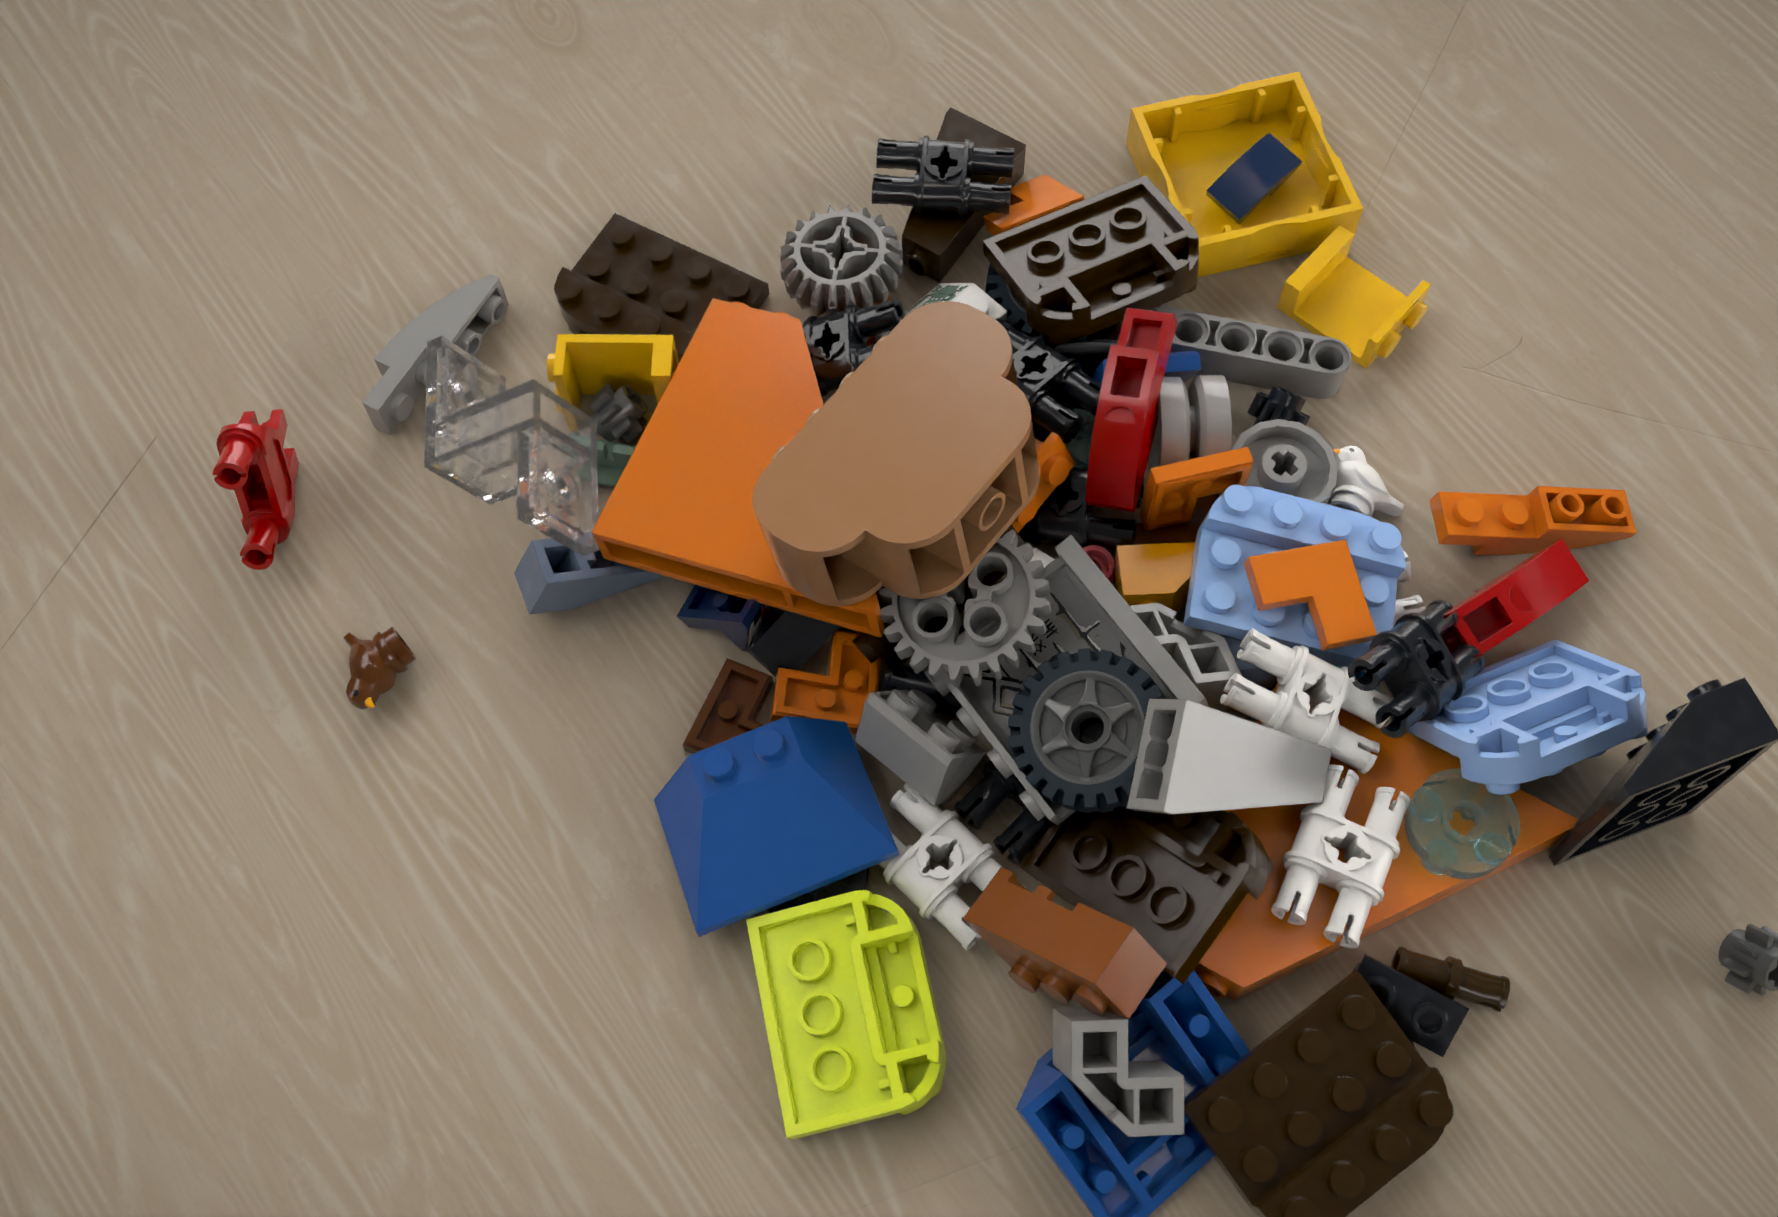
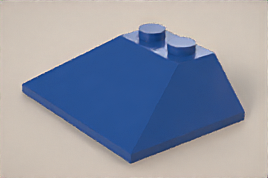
(770, 819)
(1102, 1164)

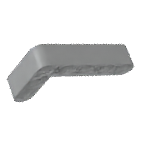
(1256, 353)

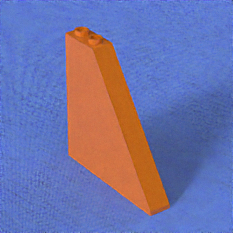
(693, 474)
(1262, 948)

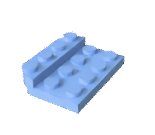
(1265, 521)
(1538, 715)

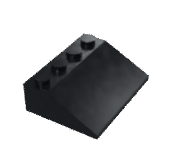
(1677, 767)

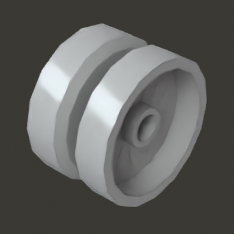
(1191, 421)
(1290, 459)

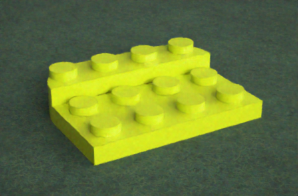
(847, 1011)

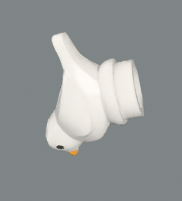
(1360, 485)

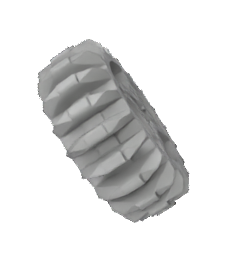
(841, 261)

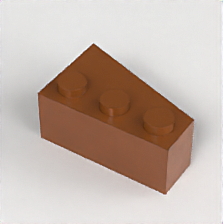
(1065, 951)

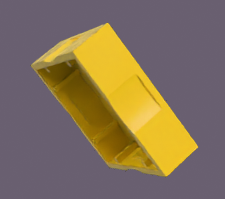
(1197, 137)

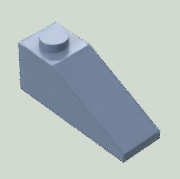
(562, 579)

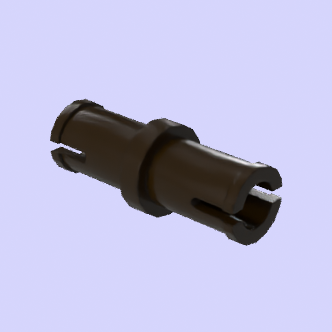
(1453, 978)

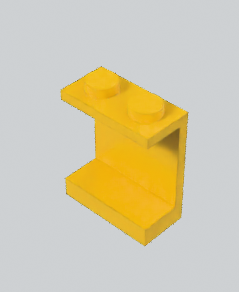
(1348, 302)
(592, 360)

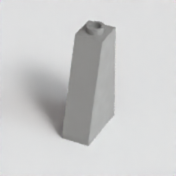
(1216, 762)

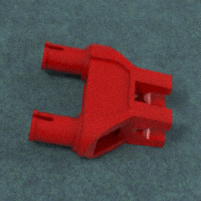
(263, 481)

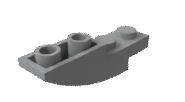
(459, 317)

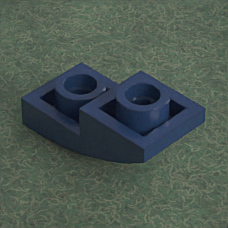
(1253, 177)

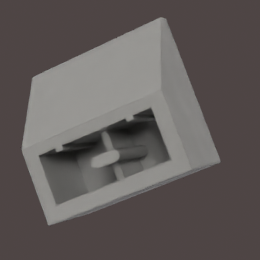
(918, 742)

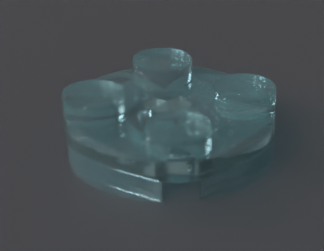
(1445, 849)

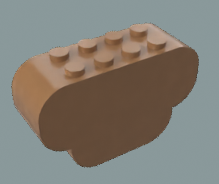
(904, 465)

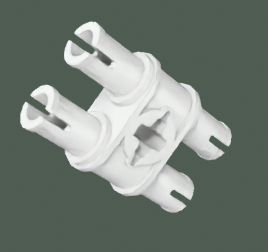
(1288, 709)
(1316, 861)
(936, 889)

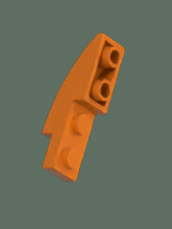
(1532, 521)

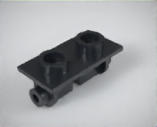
(1417, 1009)

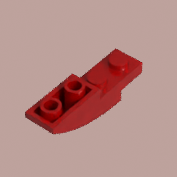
(1127, 408)
(1515, 599)

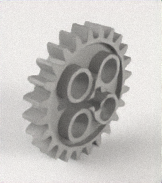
(1011, 603)

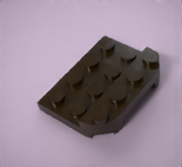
(1097, 259)
(647, 285)
(1155, 872)
(1323, 1108)

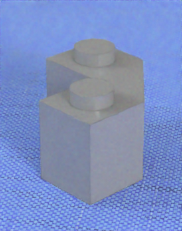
(1200, 655)
(1132, 1095)

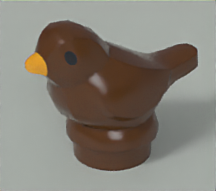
(375, 666)

